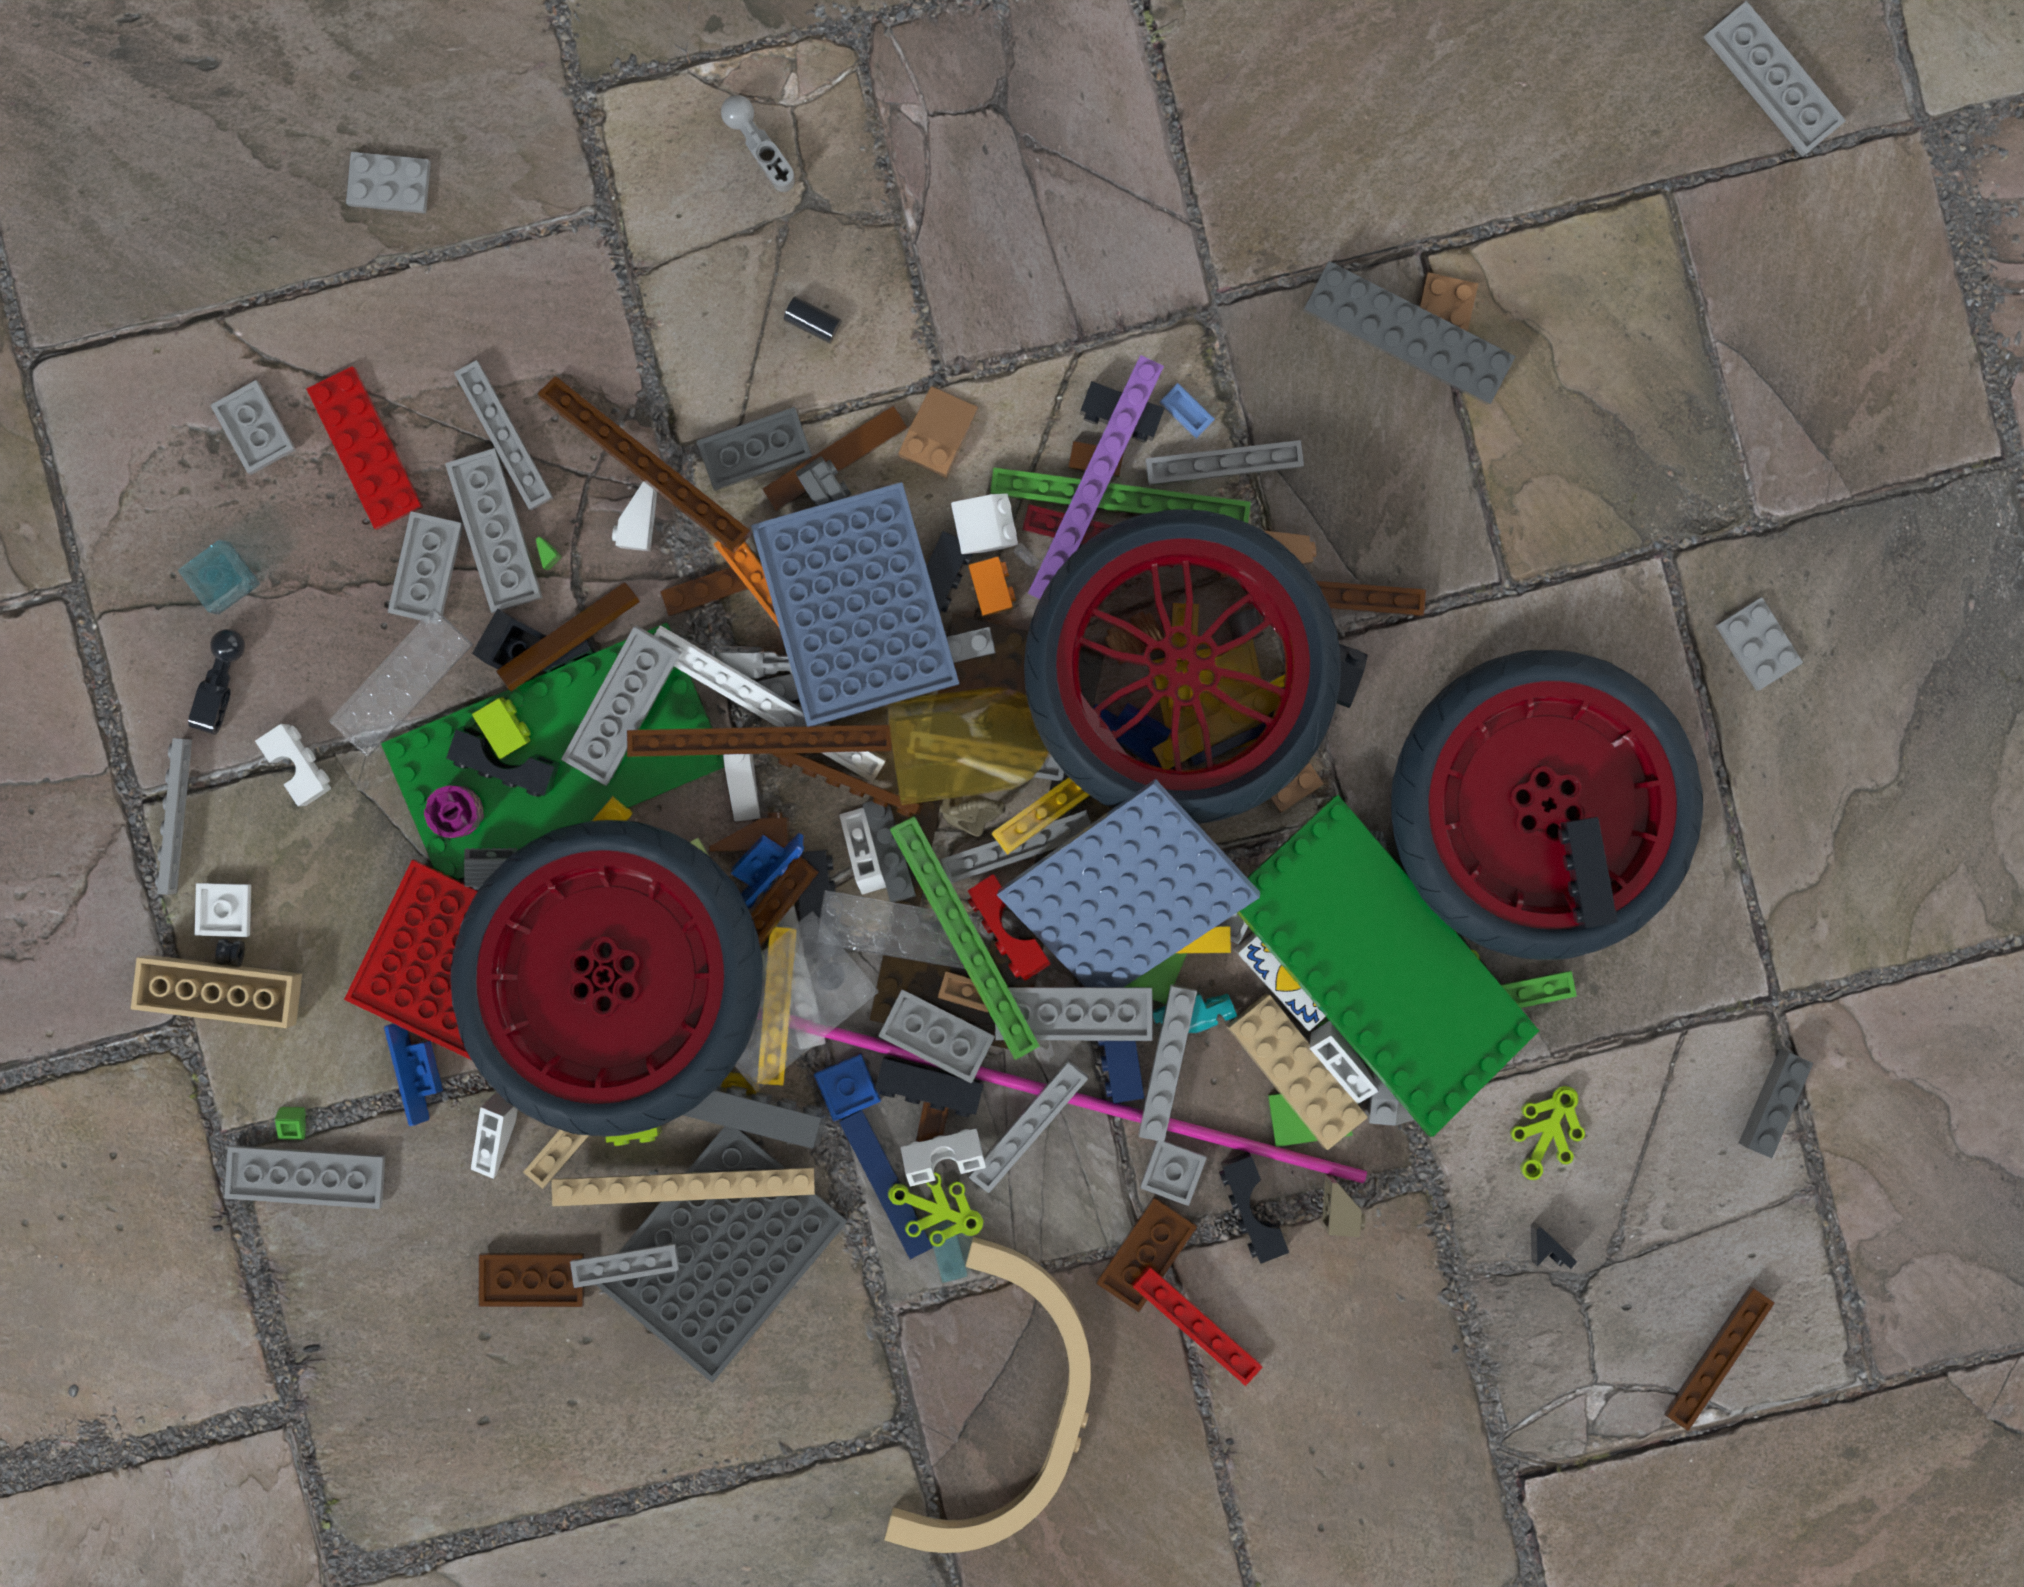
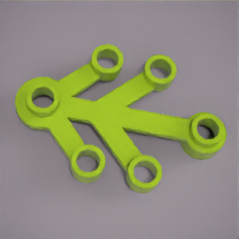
(1550, 1129)
(940, 1211)

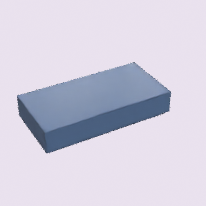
(1186, 410)

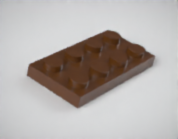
(1152, 1241)
(528, 1280)

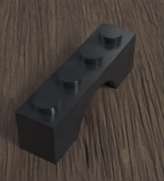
(472, 750)
(1265, 1237)

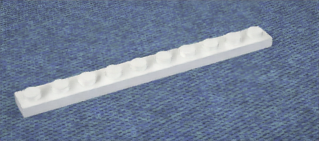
(758, 699)

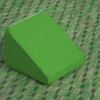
(548, 554)
(291, 1123)

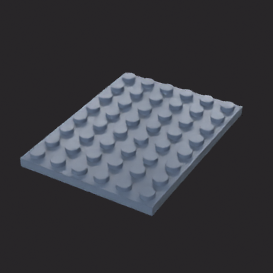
(855, 604)
(1129, 890)

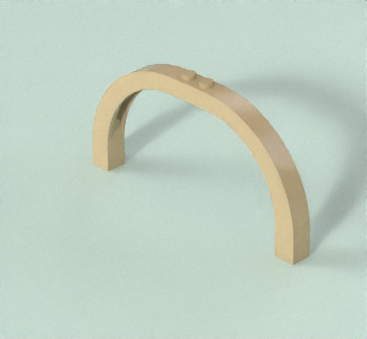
(981, 1531)

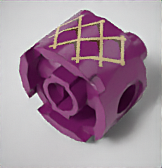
(453, 811)

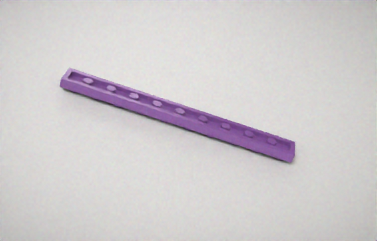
(1099, 471)

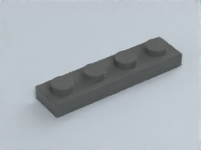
(890, 857)

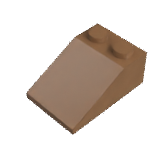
(938, 432)

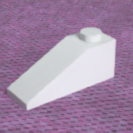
(637, 521)
(742, 786)
(862, 851)
(1342, 1062)
(492, 1135)

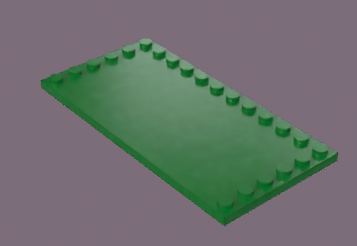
(553, 712)
(1384, 966)

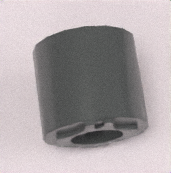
(1244, 622)

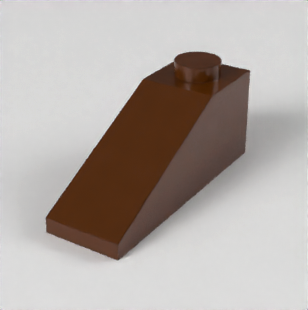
(773, 827)

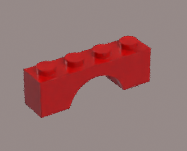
(1025, 954)

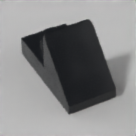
(1543, 1244)

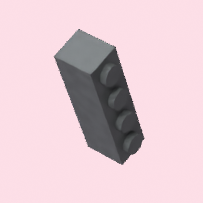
(1775, 1103)

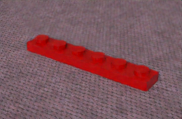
(1197, 1325)

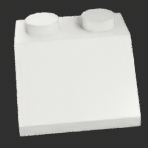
(984, 523)

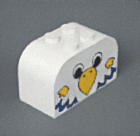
(1279, 981)

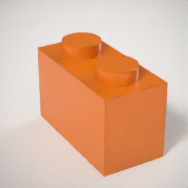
(991, 586)

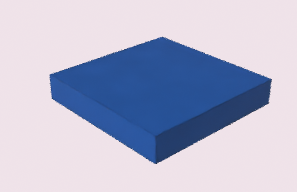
(847, 1087)

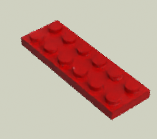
(364, 448)

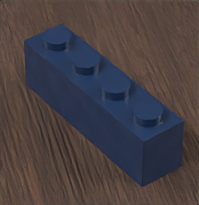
(1123, 1071)

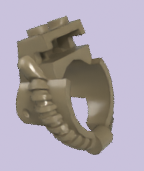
(971, 813)

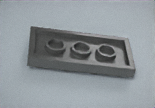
(754, 449)

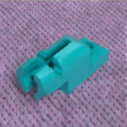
(1204, 1013)

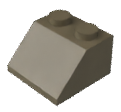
(1340, 1212)

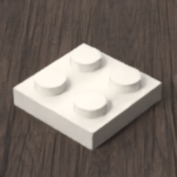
(223, 909)

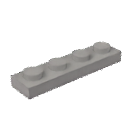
(624, 1265)

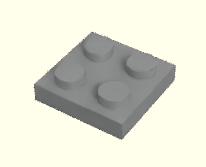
(1173, 1172)

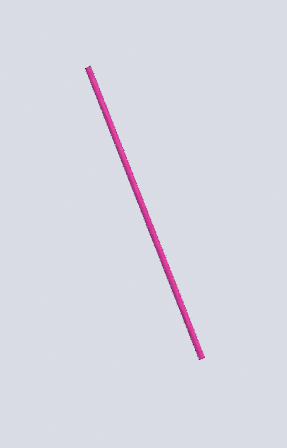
(1119, 1110)

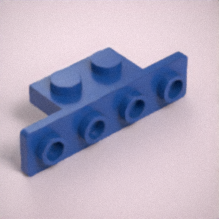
(1141, 737)
(763, 864)
(415, 1072)

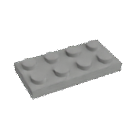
(425, 566)
(936, 1036)

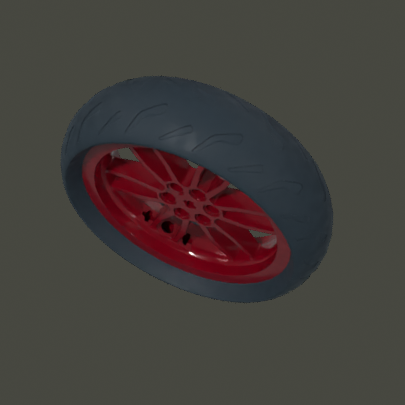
(1279, 591)

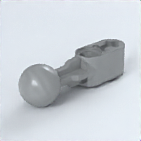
(738, 114)
(752, 661)

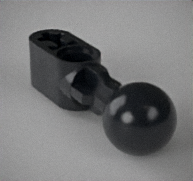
(213, 692)

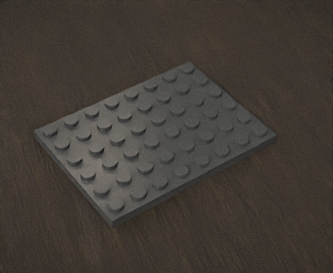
(731, 1256)

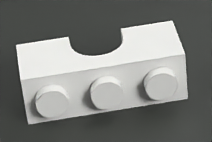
(308, 780)
(922, 1157)

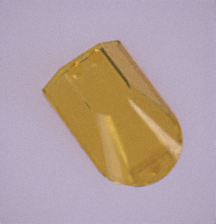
(963, 744)

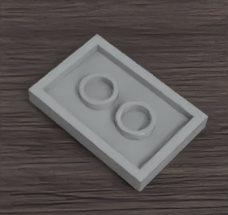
(388, 182)
(253, 427)
(1759, 644)

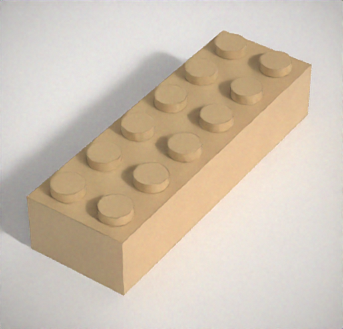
(216, 991)
(1296, 1071)

